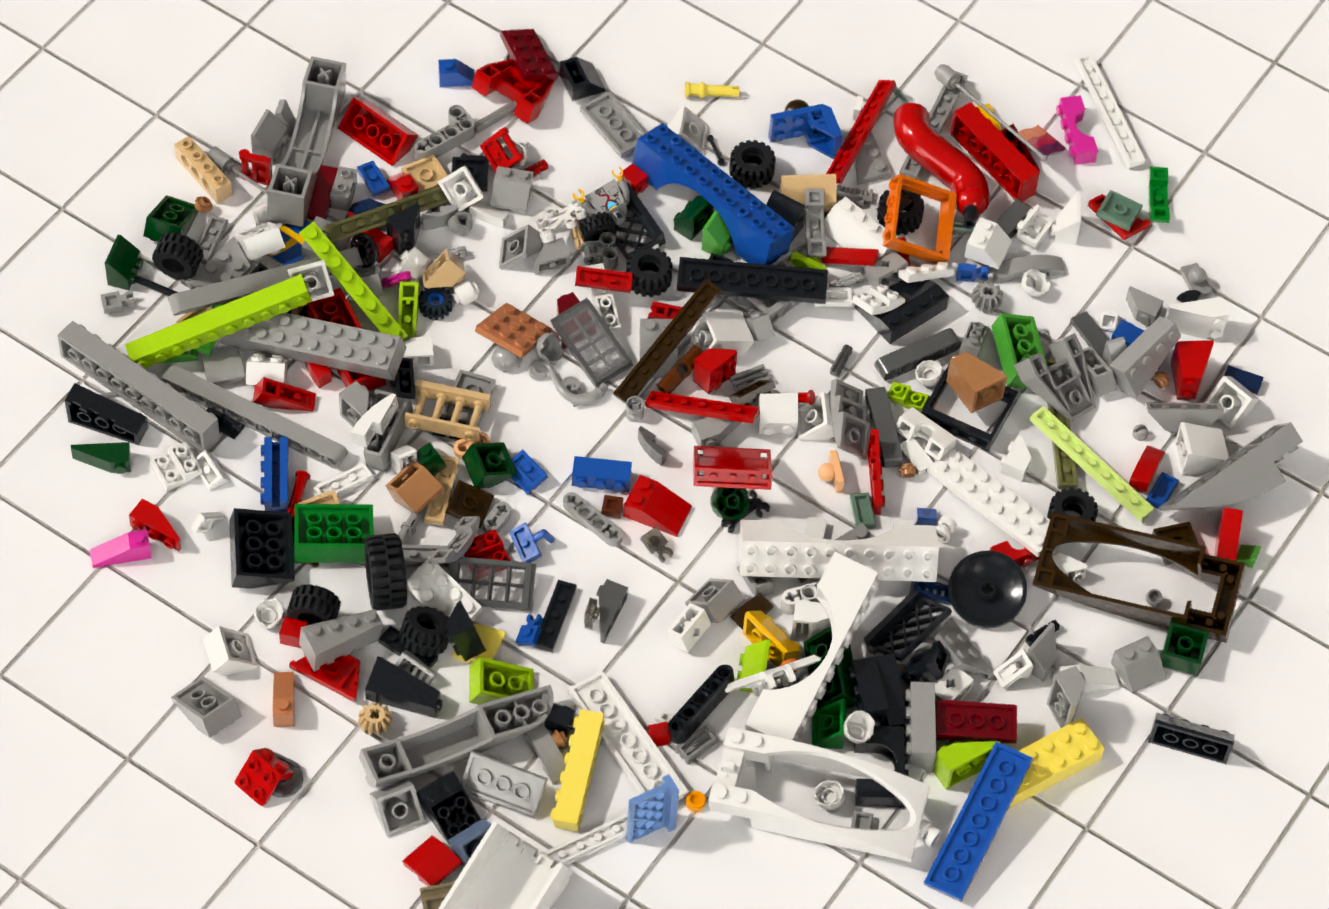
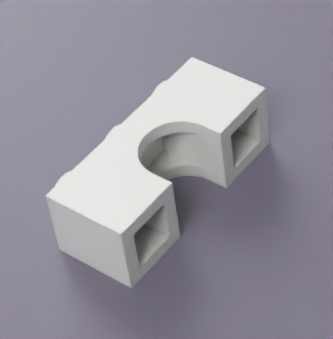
(915, 424)

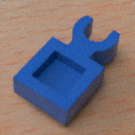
(969, 272)
(530, 633)

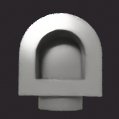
(460, 223)

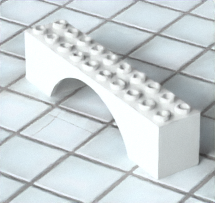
(777, 551)
(844, 596)

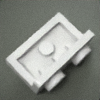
(1034, 227)
(414, 262)

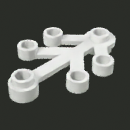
(558, 218)

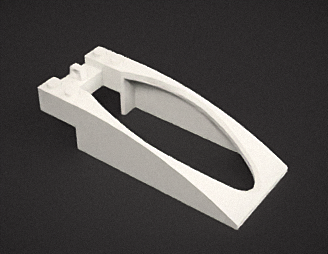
(767, 816)

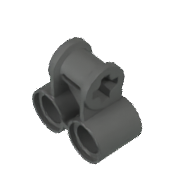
(601, 251)

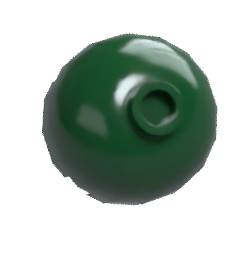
(729, 502)

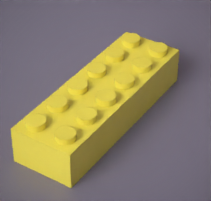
(1058, 758)

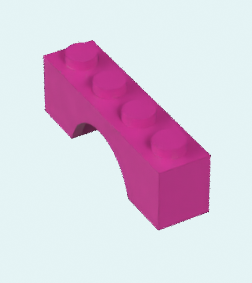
(1081, 146)

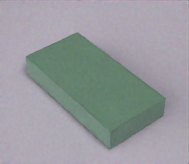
(862, 510)

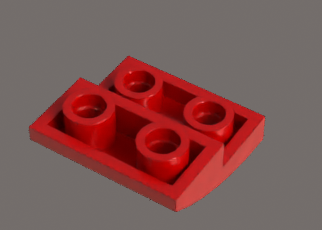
(488, 547)
(432, 862)

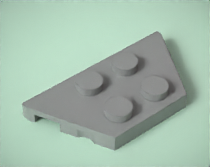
(224, 265)
(961, 650)

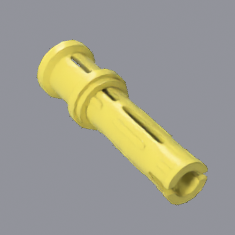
(703, 90)

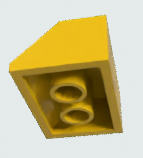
(762, 627)

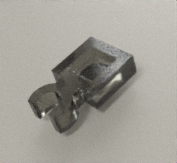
(656, 542)
(591, 613)

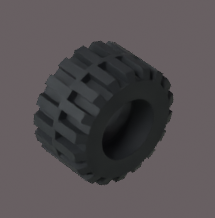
(752, 153)
(908, 220)
(177, 256)
(650, 260)
(1074, 501)
(313, 604)
(424, 631)

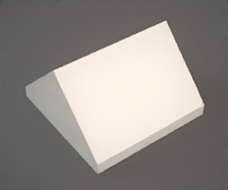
(461, 188)

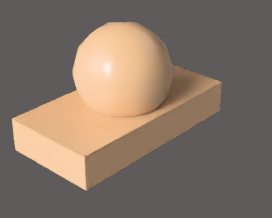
(832, 471)

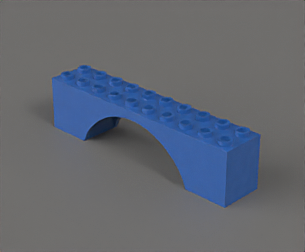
(754, 227)

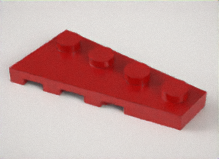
(875, 472)

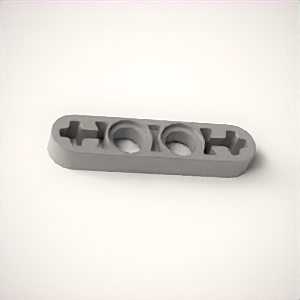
(595, 517)

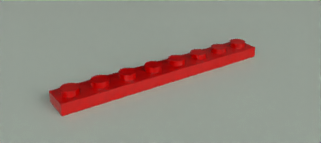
(861, 129)

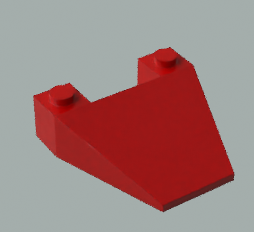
(507, 81)

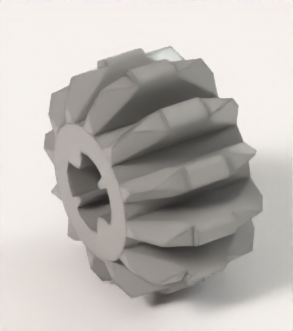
(987, 296)

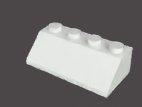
(854, 228)

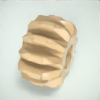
(375, 718)

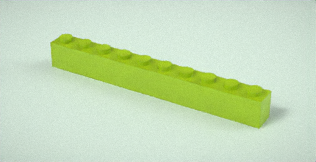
(219, 322)

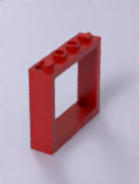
(732, 467)

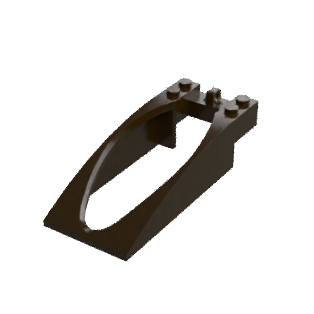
(1187, 555)

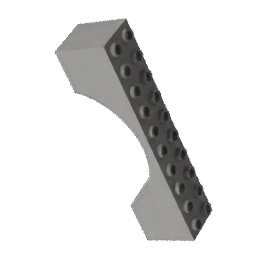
(318, 110)

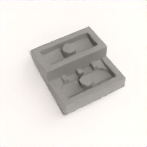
(223, 366)

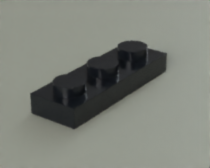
(391, 641)

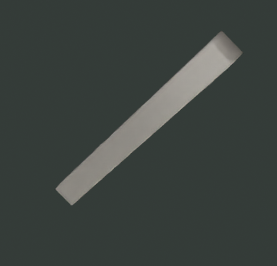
(242, 286)
(256, 417)

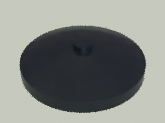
(987, 589)

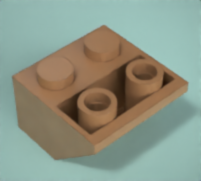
(414, 487)

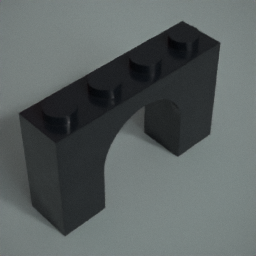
(890, 743)

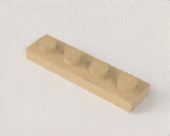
(436, 508)

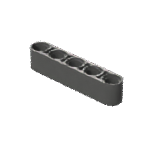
(1011, 218)
(911, 356)
(882, 419)

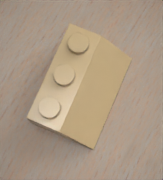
(795, 186)

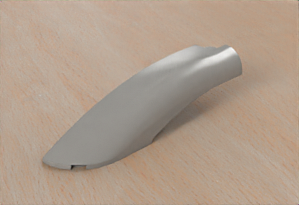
(456, 738)

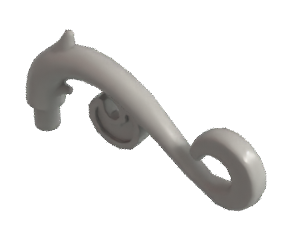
(570, 381)

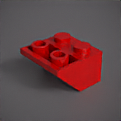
(714, 368)

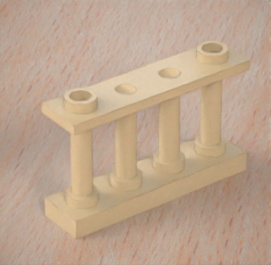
(451, 395)

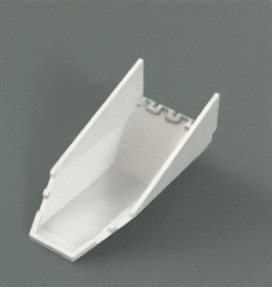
(507, 876)

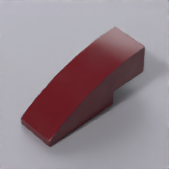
(321, 200)

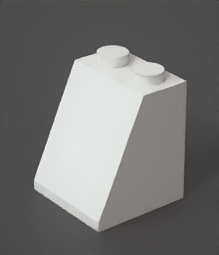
(722, 331)
(1200, 448)

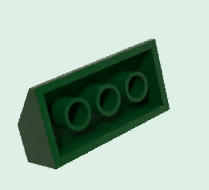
(840, 685)

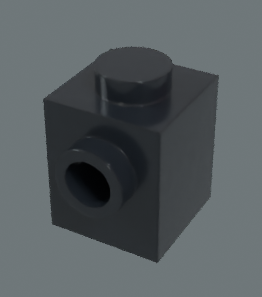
(561, 719)

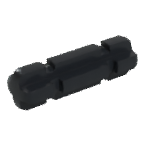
(1030, 639)

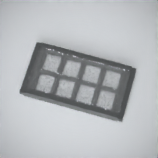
(591, 342)
(496, 582)

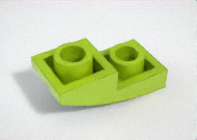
(905, 397)

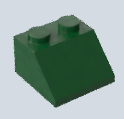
(693, 217)
(123, 264)
(488, 464)

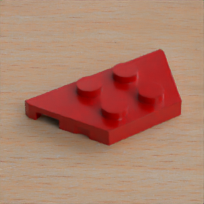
(339, 676)

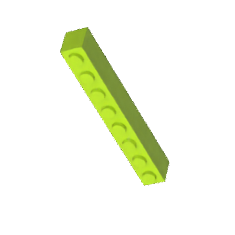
(351, 281)

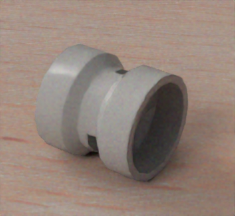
(635, 409)

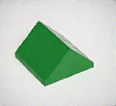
(829, 725)

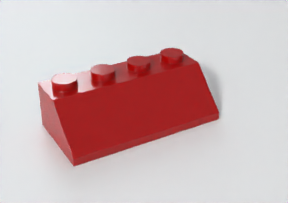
(377, 131)

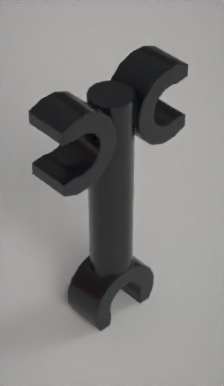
(755, 503)

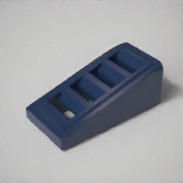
(931, 587)

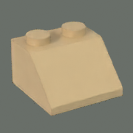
(444, 271)

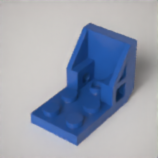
(806, 122)

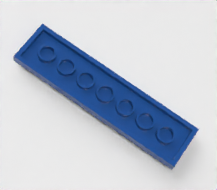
(978, 821)

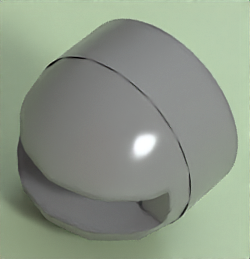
(1141, 434)
(1152, 593)

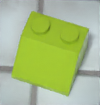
(754, 660)

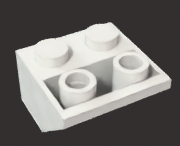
(262, 366)

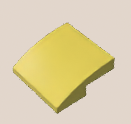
(491, 639)

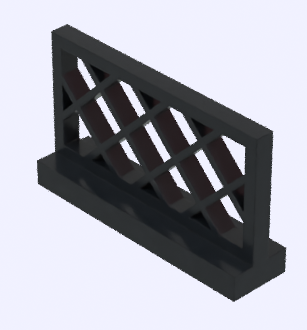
(647, 222)
(898, 620)

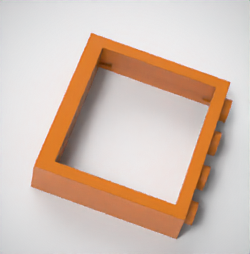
(945, 223)

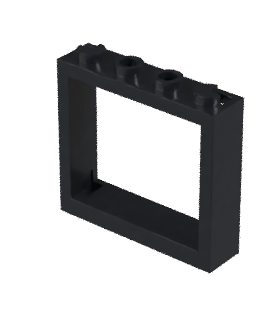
(962, 430)

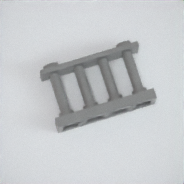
(781, 307)

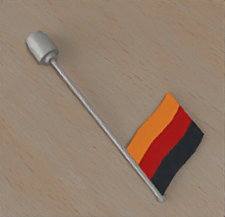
(1035, 138)

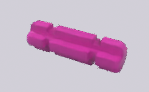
(395, 279)

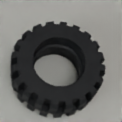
(385, 571)

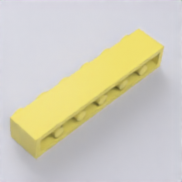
(578, 770)

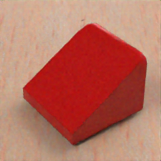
(659, 733)

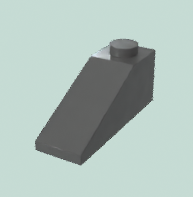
(611, 601)

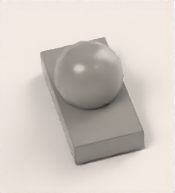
(1196, 279)

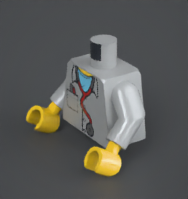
(608, 198)

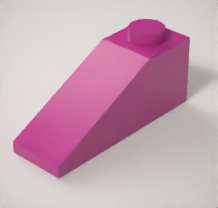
(123, 549)

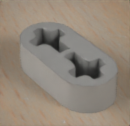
(494, 516)

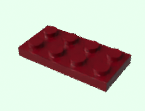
(528, 55)
(976, 721)

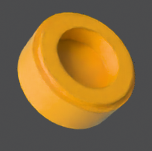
(695, 801)

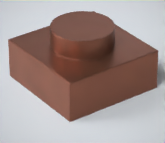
(612, 506)

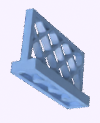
(653, 810)

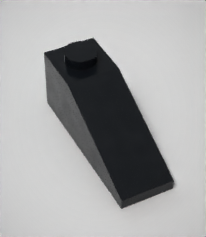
(404, 382)

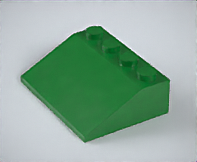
(331, 532)

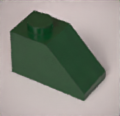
(430, 459)

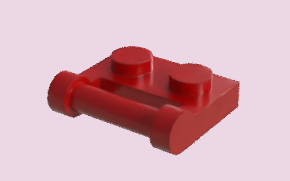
(496, 153)
(261, 167)

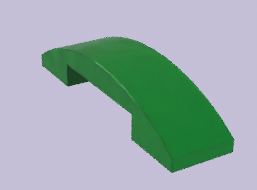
(1158, 195)

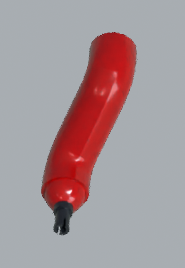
(942, 160)

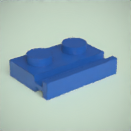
(529, 473)

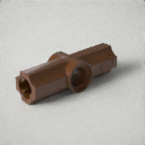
(673, 377)

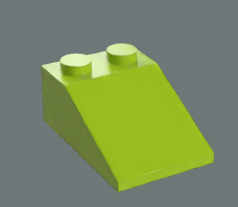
(497, 679)
(960, 761)

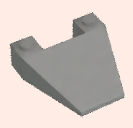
(1064, 383)

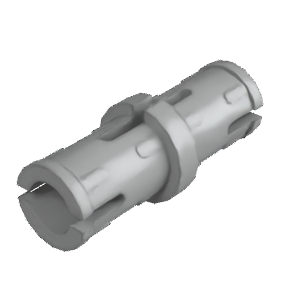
(412, 520)

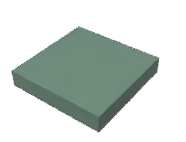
(1119, 210)

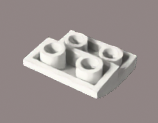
(878, 300)
(175, 466)

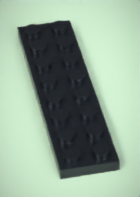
(754, 280)

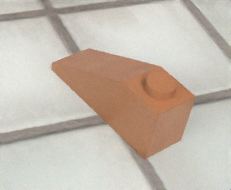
(283, 699)

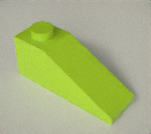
(408, 307)

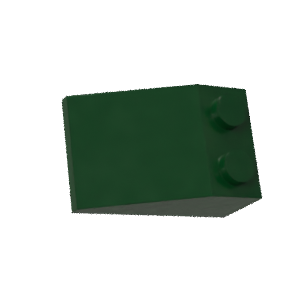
(168, 217)

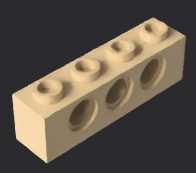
(203, 169)

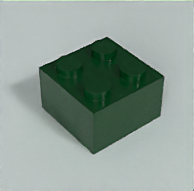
(1184, 648)

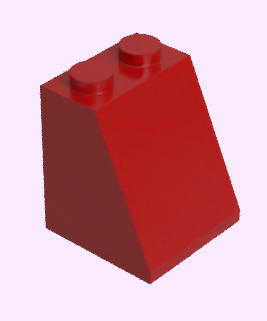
(1189, 365)

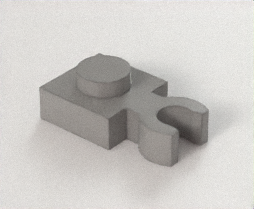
(114, 301)

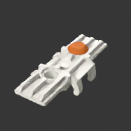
(765, 679)

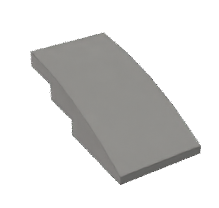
(849, 418)

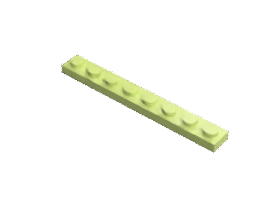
(1091, 463)

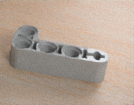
(460, 130)

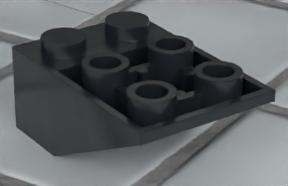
(447, 805)

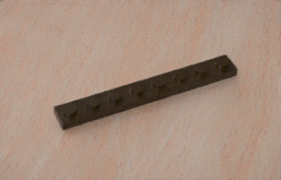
(667, 341)

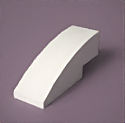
(374, 421)

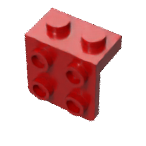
(262, 774)

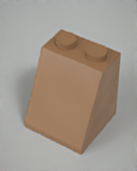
(975, 381)

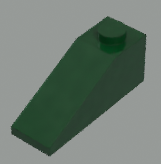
(105, 456)

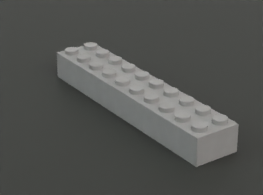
(323, 344)
(139, 387)

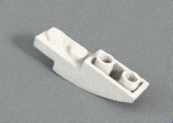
(604, 303)

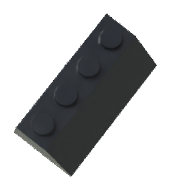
(1191, 738)

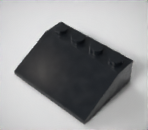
(922, 302)
(261, 548)

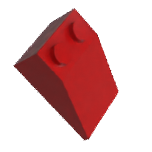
(656, 506)

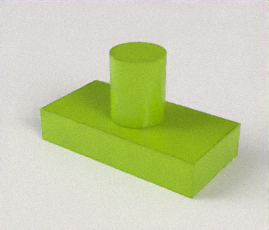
(803, 261)

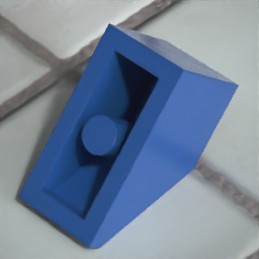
(454, 73)

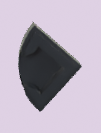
(1188, 296)

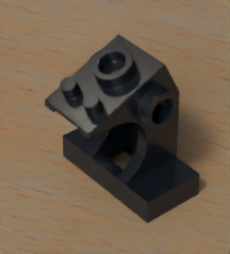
(927, 662)

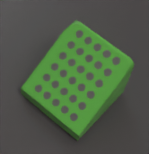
(1248, 554)

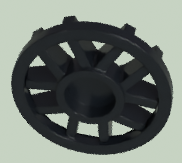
(364, 248)

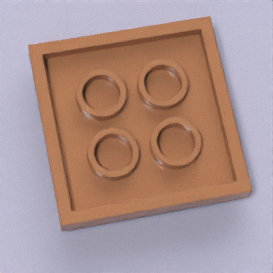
(512, 329)

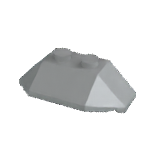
(1171, 414)

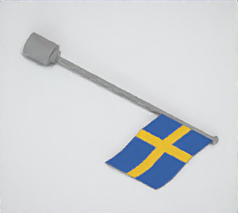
(290, 233)

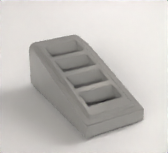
(764, 587)
(413, 660)

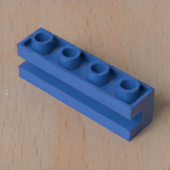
(275, 474)

